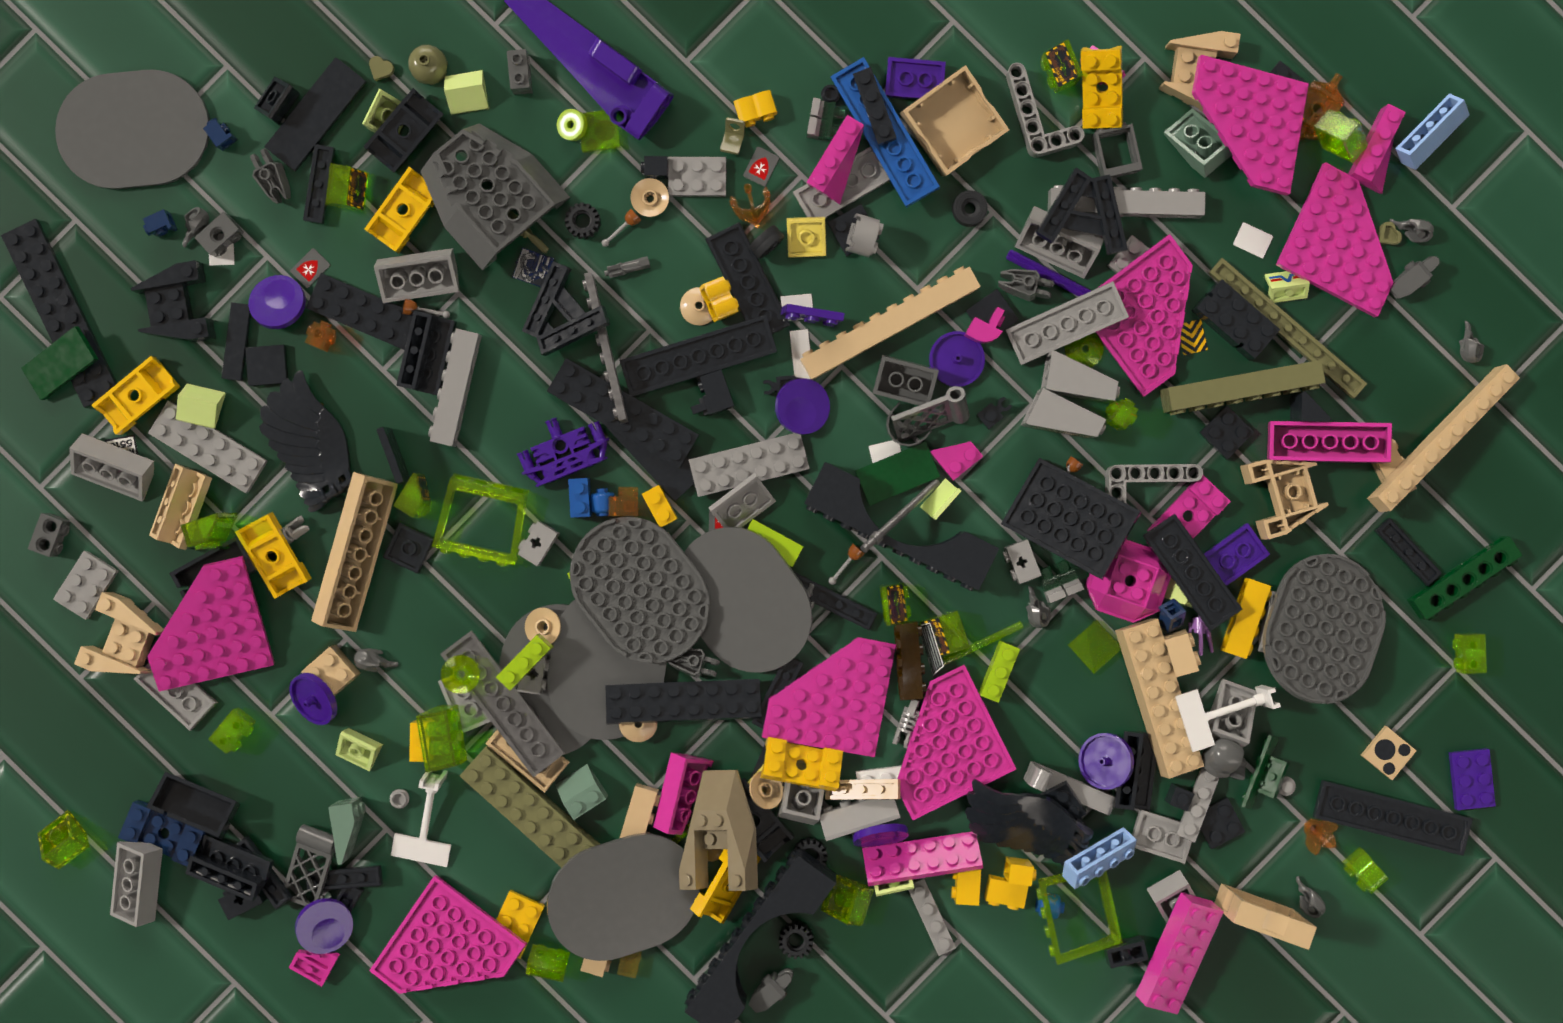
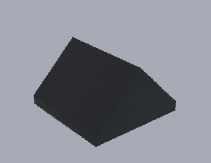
(276, 100)
(1305, 409)

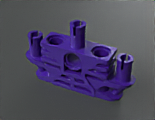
(568, 464)

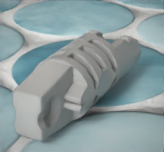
(289, 530)
(907, 722)

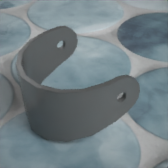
(888, 431)

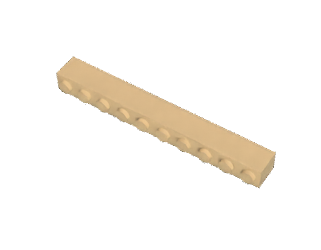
(890, 323)
(1443, 438)
(636, 822)

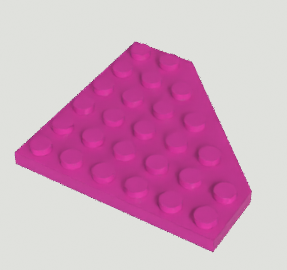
(1255, 117)
(1338, 244)
(1155, 299)
(212, 630)
(836, 701)
(950, 746)
(446, 943)

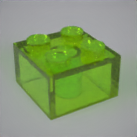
(1341, 135)

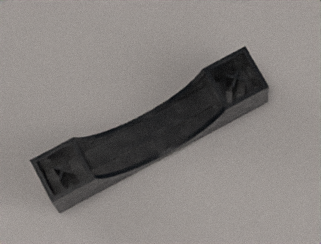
(959, 558)
(796, 889)

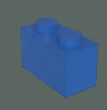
(580, 497)

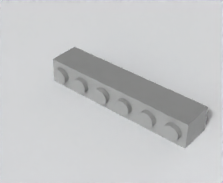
(455, 387)

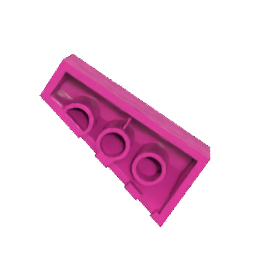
(1373, 162)
(836, 163)
(679, 792)

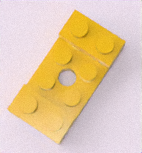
(1102, 108)
(387, 222)
(152, 384)
(266, 536)
(821, 770)
(718, 899)

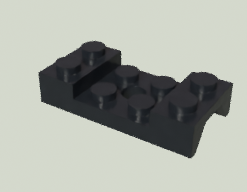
(393, 148)
(770, 831)

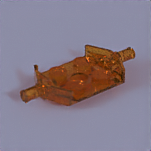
(1324, 95)

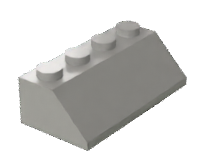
(1070, 251)
(417, 275)
(111, 467)
(856, 815)
(136, 882)

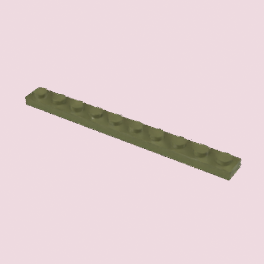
(1291, 330)

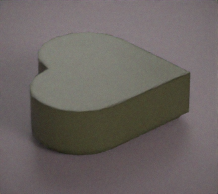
(380, 68)
(1388, 234)

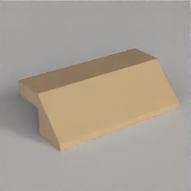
(180, 505)

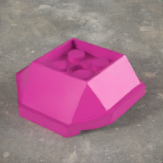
(1141, 597)

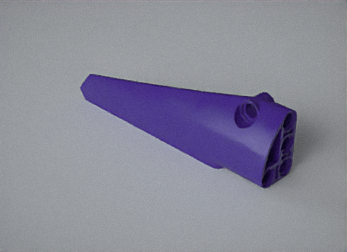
(598, 67)

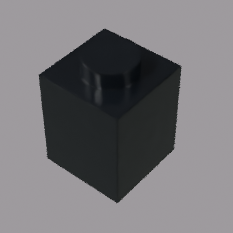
(655, 167)
(1179, 797)

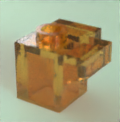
(625, 504)

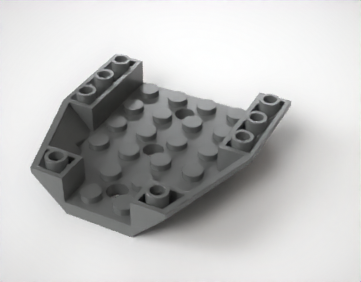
(480, 216)

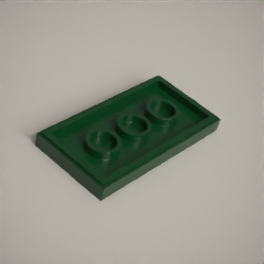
(59, 363)
(897, 473)

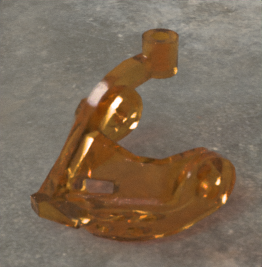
(753, 215)

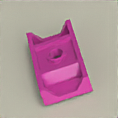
(1201, 500)

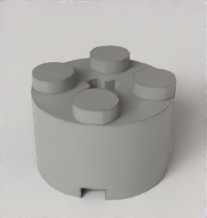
(863, 235)

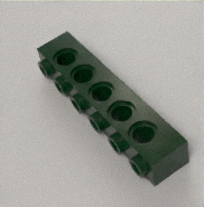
(1422, 600)

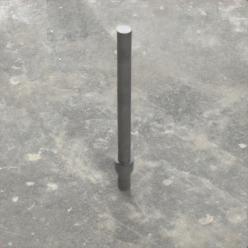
(877, 536)

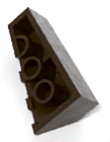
(908, 660)

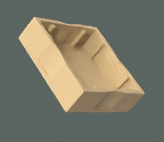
(954, 121)
(1265, 916)

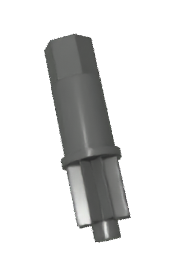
(627, 267)

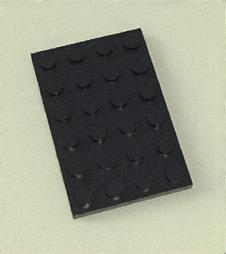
(1071, 518)

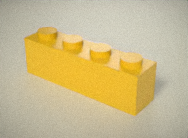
(1244, 625)

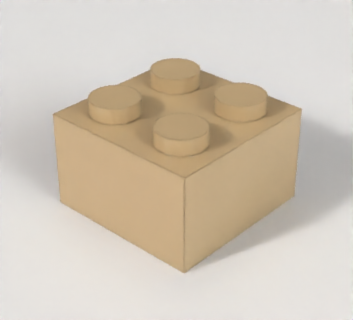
(1181, 652)
(333, 669)

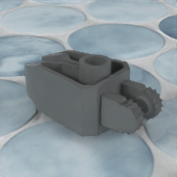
(271, 177)
(1415, 275)
(1024, 284)
(693, 663)
(772, 989)

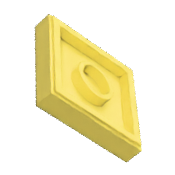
(806, 236)

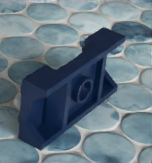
(146, 827)

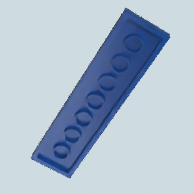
(898, 158)

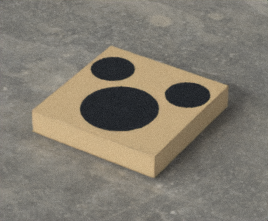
(1388, 752)

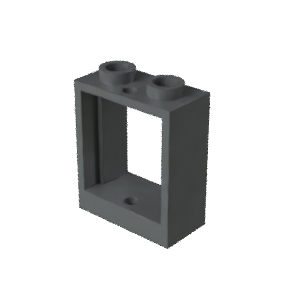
(1134, 167)

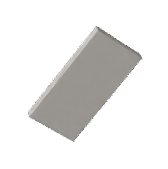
(186, 703)

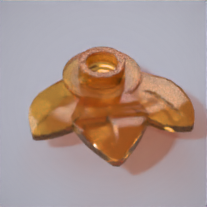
(1320, 836)

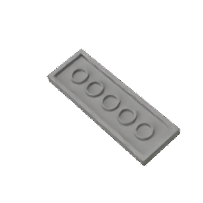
(863, 178)
(1067, 323)
(209, 449)
(765, 459)

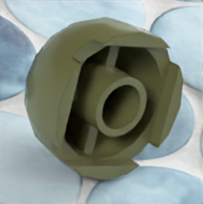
(427, 64)

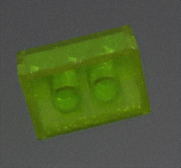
(209, 530)
(441, 738)

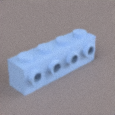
(1432, 131)
(1099, 858)

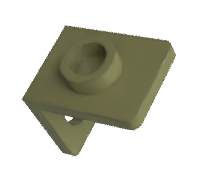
(733, 137)

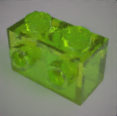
(1121, 414)
(1470, 653)
(232, 730)
(547, 962)

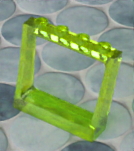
(486, 489)
(1114, 937)

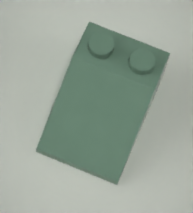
(1198, 142)
(346, 821)

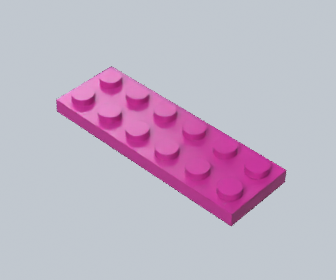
(922, 858)

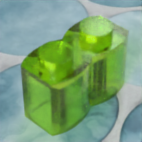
(1364, 870)

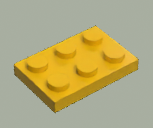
(520, 915)

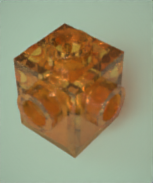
(321, 335)

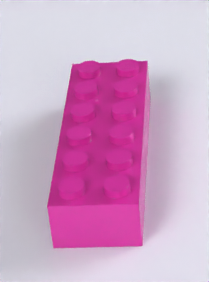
(1329, 442)
(1179, 953)

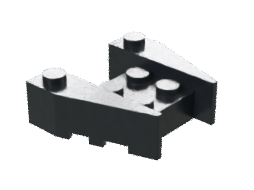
(171, 306)

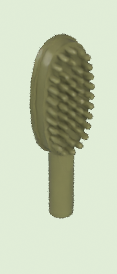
(528, 233)

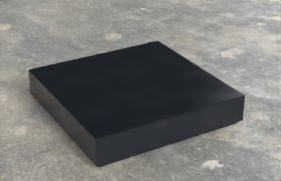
(985, 308)
(266, 365)
(409, 548)

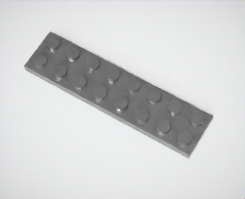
(507, 708)

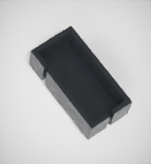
(1235, 320)
(186, 574)
(193, 805)

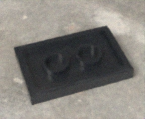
(393, 455)

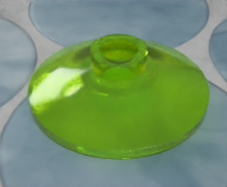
(1094, 354)
(450, 676)

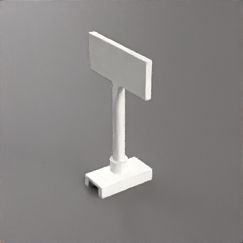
(1196, 720)
(421, 848)

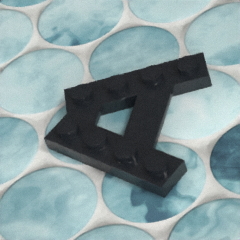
(1104, 224)
(579, 322)

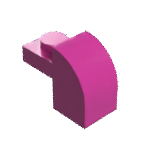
(986, 332)

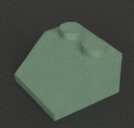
(581, 791)

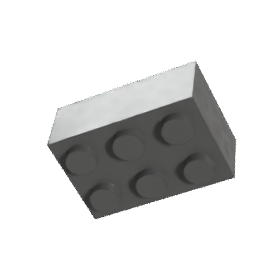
(905, 380)

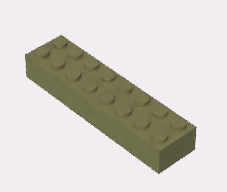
(1248, 386)
(527, 807)

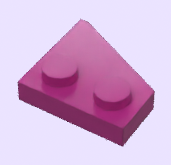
(957, 458)
(314, 966)

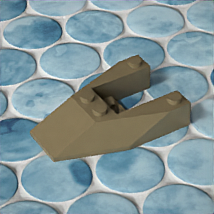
(720, 822)

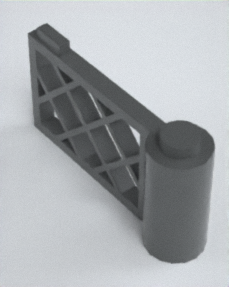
(953, 407)
(315, 842)

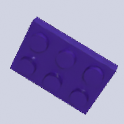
(912, 77)
(812, 315)
(1236, 554)
(1472, 779)

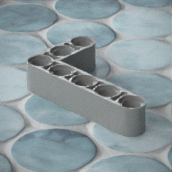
(1034, 119)
(1144, 476)
(1046, 778)

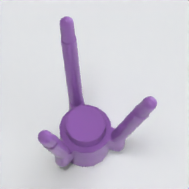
(1200, 628)

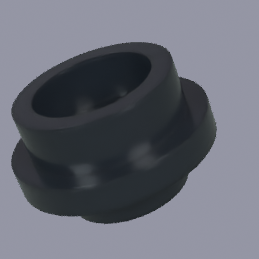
(830, 93)

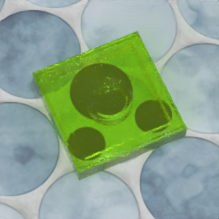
(600, 133)
(1094, 646)

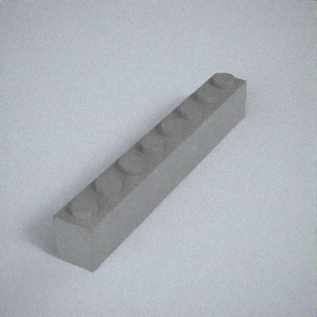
(1146, 203)

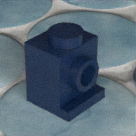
(219, 134)
(159, 223)
(1171, 615)

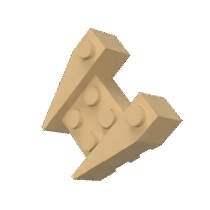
(1186, 55)
(1289, 491)
(127, 641)

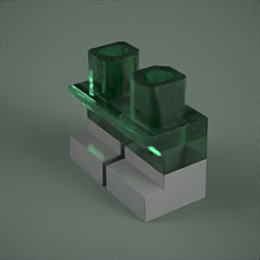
(821, 119)
(1066, 578)

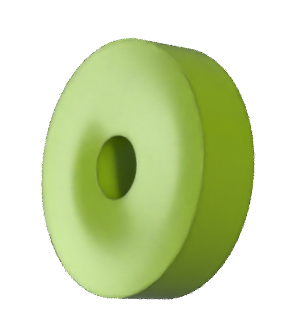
(564, 124)

